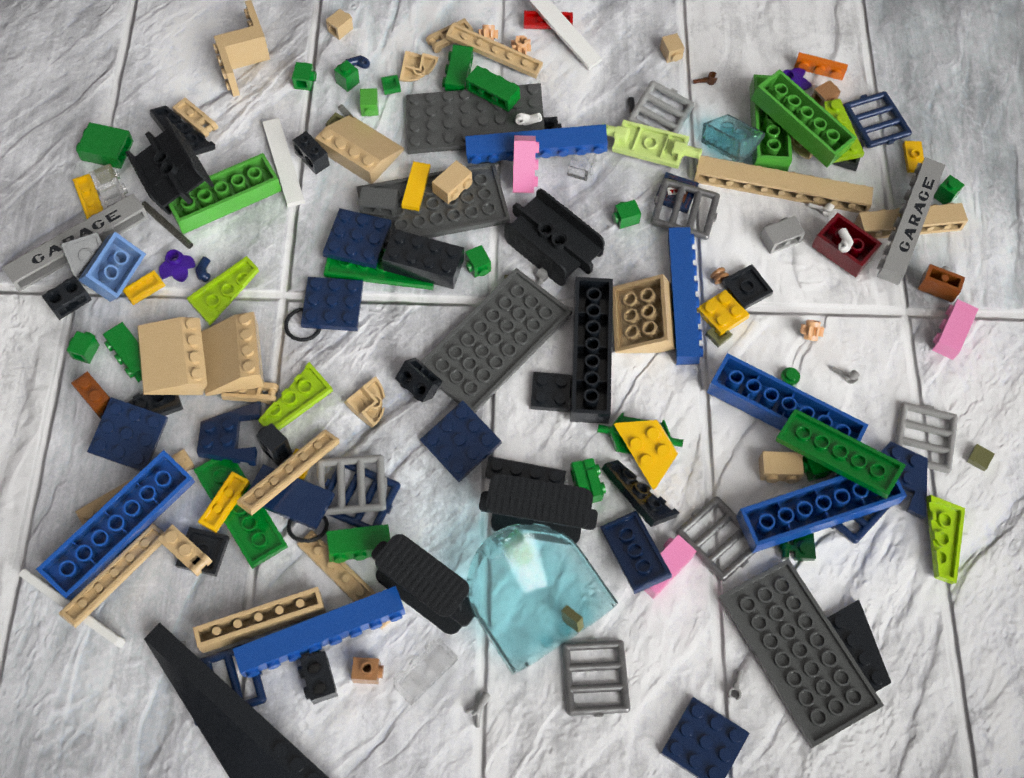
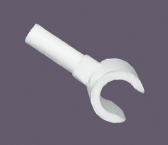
(827, 210)

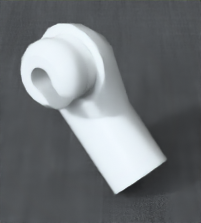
(527, 119)
(847, 242)

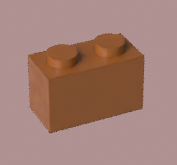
(941, 283)
(92, 393)

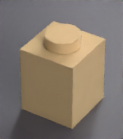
(339, 24)
(672, 48)

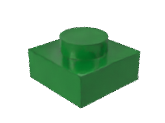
(390, 84)

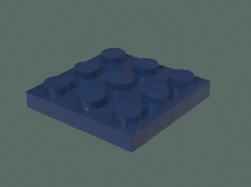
(357, 238)
(332, 304)
(127, 434)
(461, 441)
(704, 742)

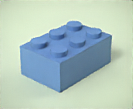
(112, 266)

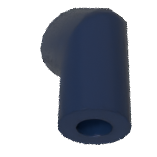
(359, 61)
(200, 269)

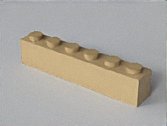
(938, 219)
(259, 620)

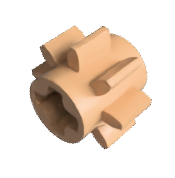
(488, 31)
(521, 44)
(812, 330)

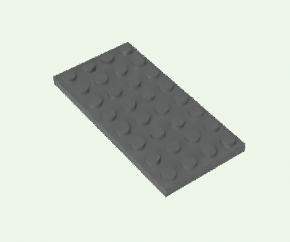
(444, 118)
(474, 209)
(495, 339)
(800, 653)

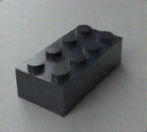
(423, 259)

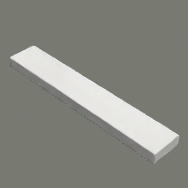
(566, 32)
(283, 162)
(62, 601)

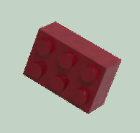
(861, 252)

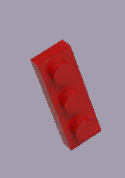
(533, 20)

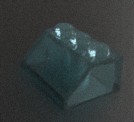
(731, 137)

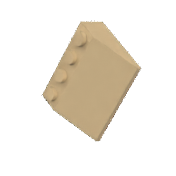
(358, 148)
(643, 316)
(233, 355)
(172, 357)

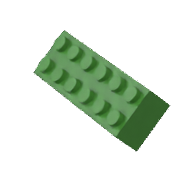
(803, 118)
(775, 147)
(231, 191)

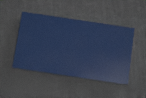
(298, 501)
(635, 552)

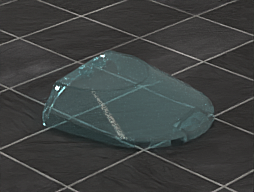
(521, 586)

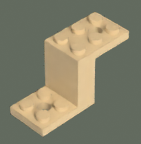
(241, 48)

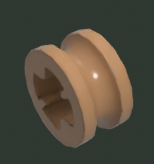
(719, 275)

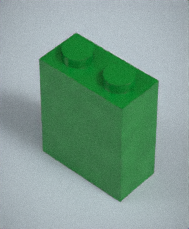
(104, 145)

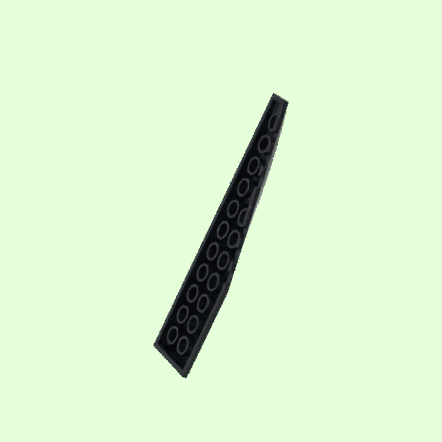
(233, 728)

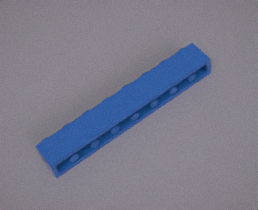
(551, 143)
(683, 296)
(319, 632)

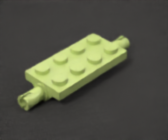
(651, 144)

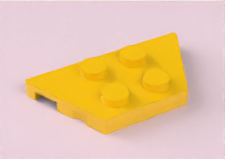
(649, 448)

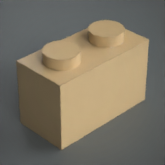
(452, 182)
(781, 466)

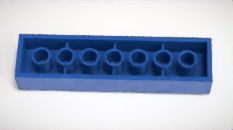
(774, 399)
(810, 511)
(115, 525)

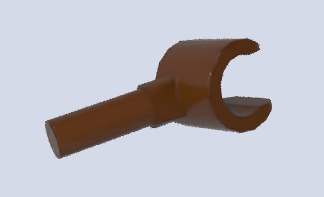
(711, 80)

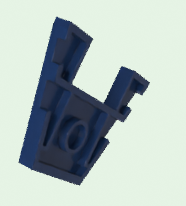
(220, 435)
(913, 476)

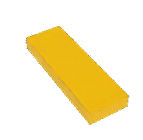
(416, 186)
(88, 195)
(224, 502)

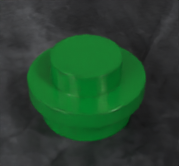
(790, 376)

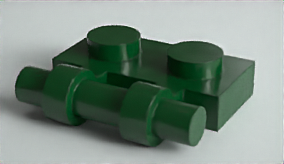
(802, 548)

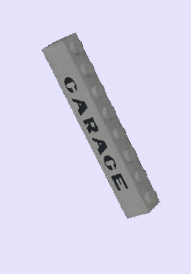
(911, 221)
(50, 255)

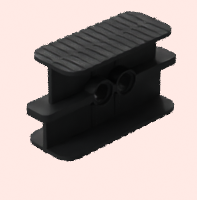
(169, 167)
(577, 239)
(532, 501)
(423, 583)

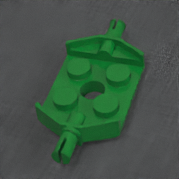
(617, 441)

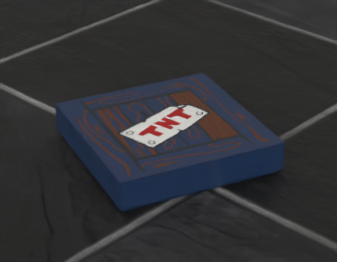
(672, 192)

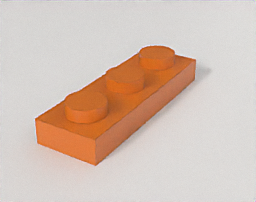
(821, 66)

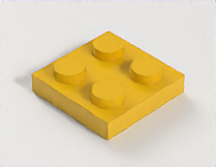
(722, 312)

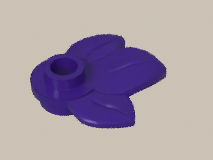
(797, 76)
(176, 268)

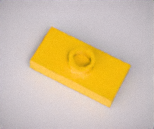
(913, 154)
(143, 287)

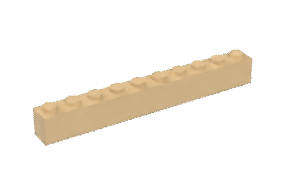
(783, 184)

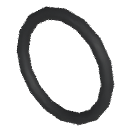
(291, 335)
(303, 540)

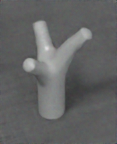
(478, 708)

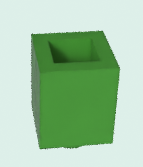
(369, 102)

